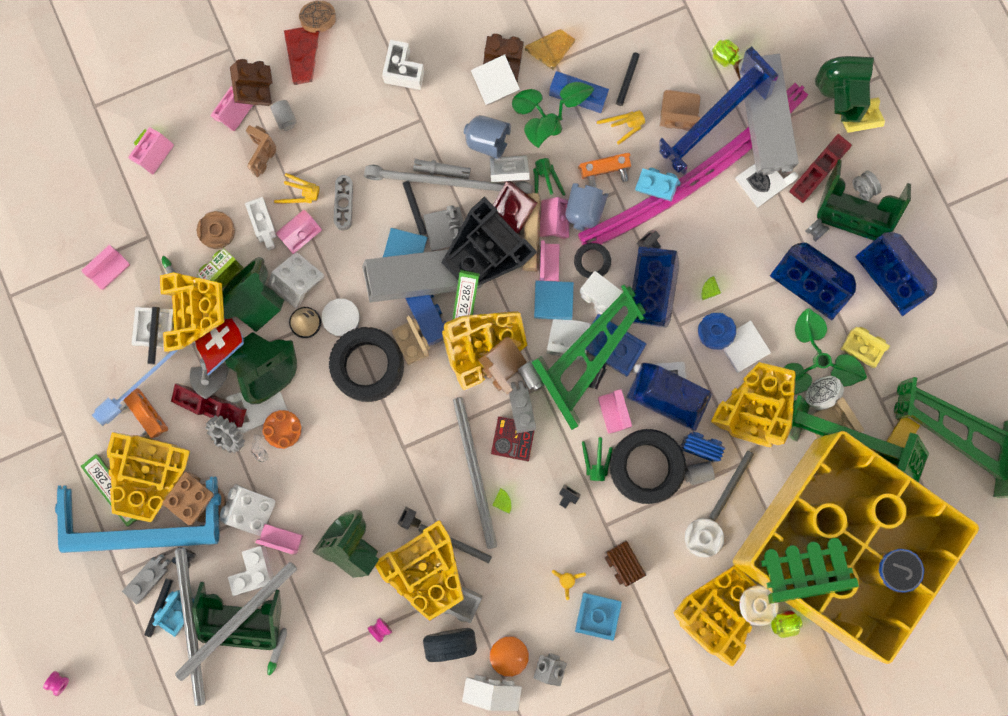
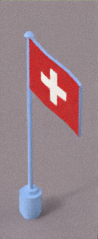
(213, 348)

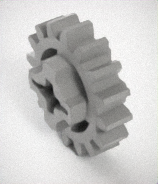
(225, 434)

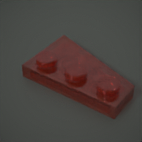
(301, 53)

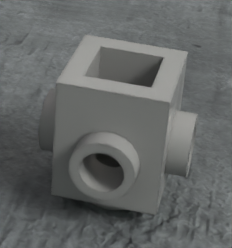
(550, 669)

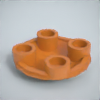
(282, 429)
(509, 656)

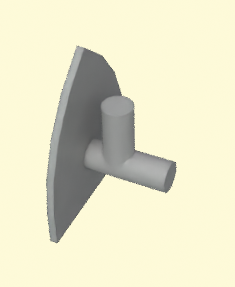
(207, 385)

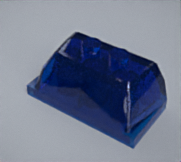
(898, 271)
(815, 279)
(655, 285)
(669, 395)

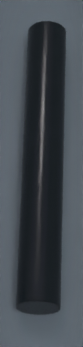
(627, 80)
(414, 207)
(153, 335)
(159, 604)

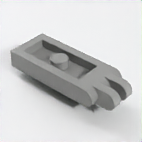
(521, 408)
(146, 579)

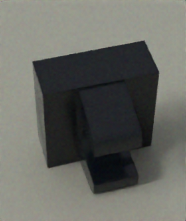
(650, 240)
(569, 495)
(408, 518)

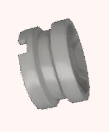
(867, 185)

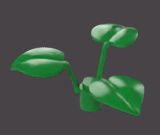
(540, 129)
(846, 368)

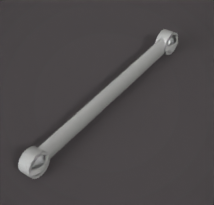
(376, 172)

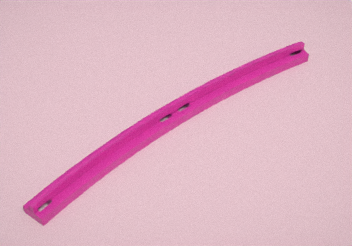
(654, 206)

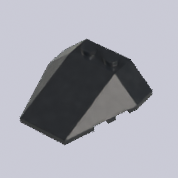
(486, 245)

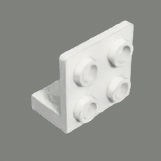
(294, 279)
(564, 335)

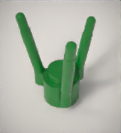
(545, 169)
(597, 472)

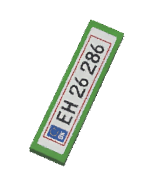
(466, 294)
(99, 475)

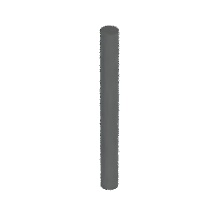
(731, 485)
(465, 548)

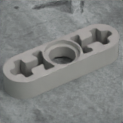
(348, 189)

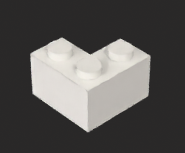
(398, 69)
(599, 292)
(257, 574)
(492, 693)

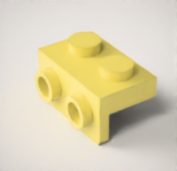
(871, 119)
(865, 346)

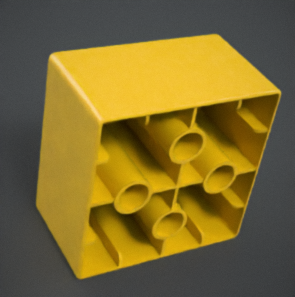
(872, 509)

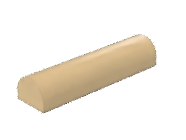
(532, 234)

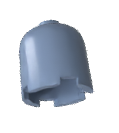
(487, 135)
(585, 206)

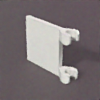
(258, 412)

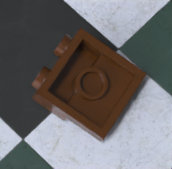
(511, 48)
(251, 82)

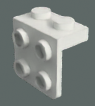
(247, 510)

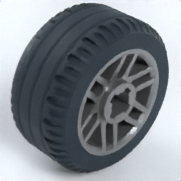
(450, 645)

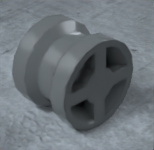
(817, 229)

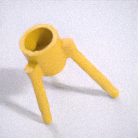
(633, 119)
(309, 190)
(567, 580)

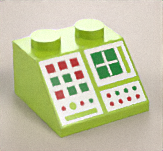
(221, 268)

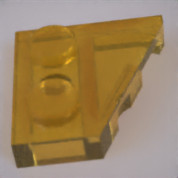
(551, 48)

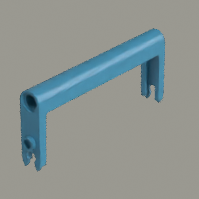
(135, 539)

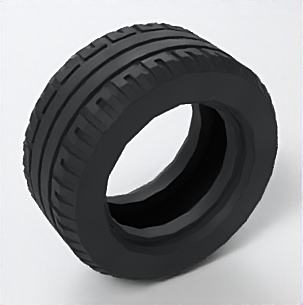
(350, 342)
(674, 457)

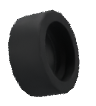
(592, 246)

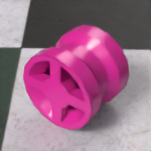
(379, 630)
(56, 683)

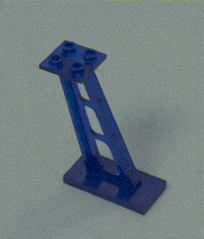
(756, 76)

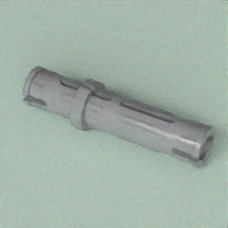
(442, 169)

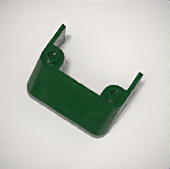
(859, 215)
(256, 632)

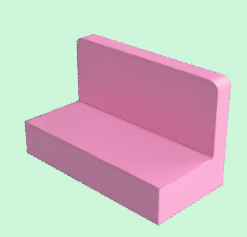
(229, 112)
(151, 150)
(553, 218)
(298, 231)
(549, 262)
(106, 267)
(615, 411)
(280, 539)

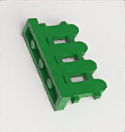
(819, 573)

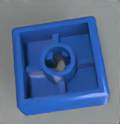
(706, 449)

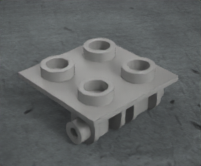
(443, 227)

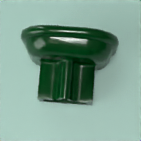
(848, 83)
(250, 298)
(263, 367)
(345, 547)

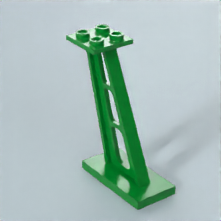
(551, 377)
(905, 408)
(908, 459)

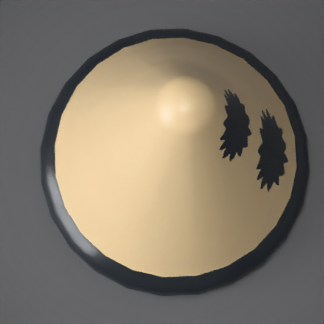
(305, 322)

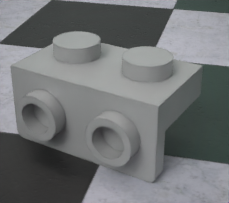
(467, 608)

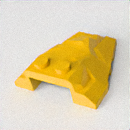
(195, 308)
(475, 335)
(760, 407)
(142, 474)
(424, 572)
(715, 617)

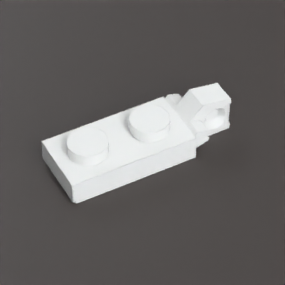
(261, 222)

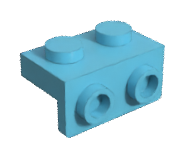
(657, 184)
(171, 616)

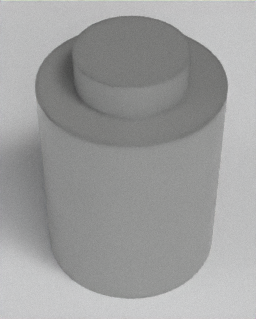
(283, 115)
(531, 376)
(699, 473)

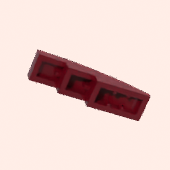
(820, 168)
(213, 405)

